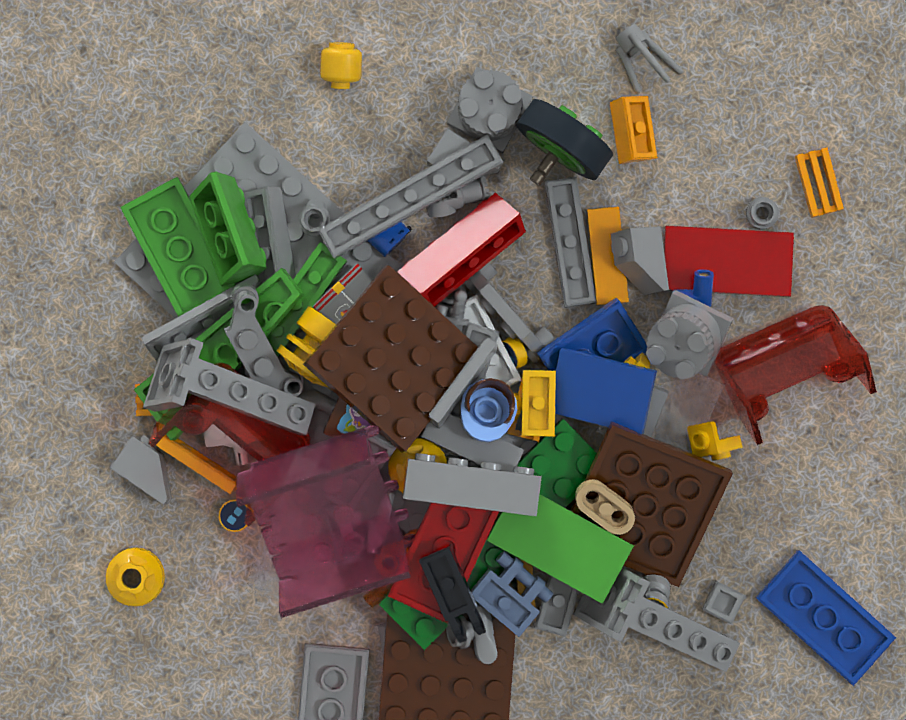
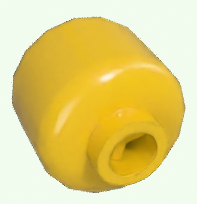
(341, 64)

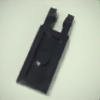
(451, 591)

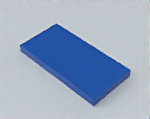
(825, 617)

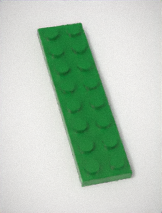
(563, 466)

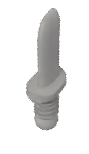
(459, 310)

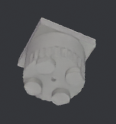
(490, 107)
(687, 337)

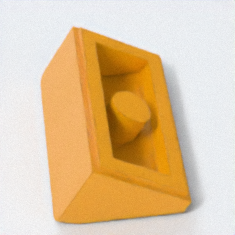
(633, 129)

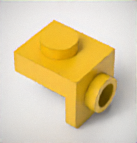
(705, 441)

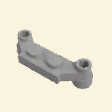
(513, 323)
(255, 347)

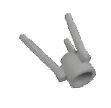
(635, 42)

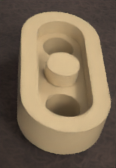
(603, 506)

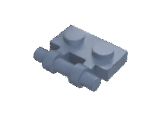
(503, 601)

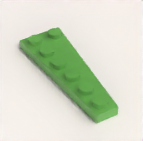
(276, 299)

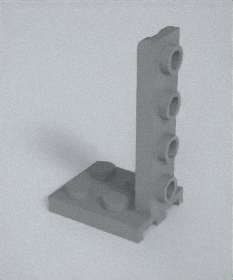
(182, 372)
(628, 608)

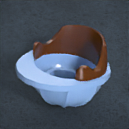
(488, 409)

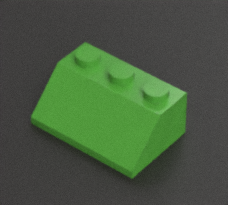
(227, 229)

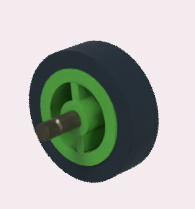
(563, 141)

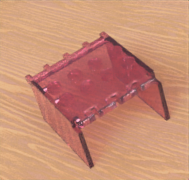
(327, 520)

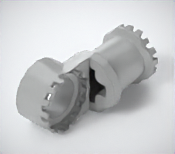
(470, 193)

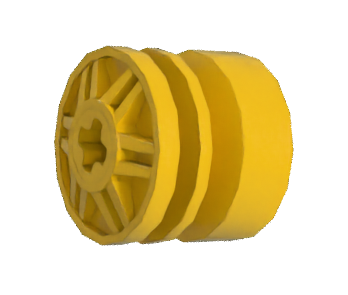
(316, 329)

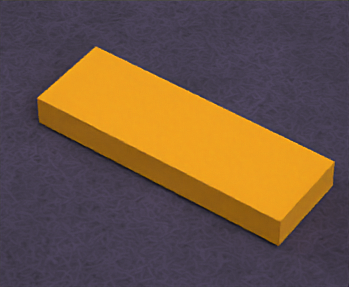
(608, 279)
(199, 463)

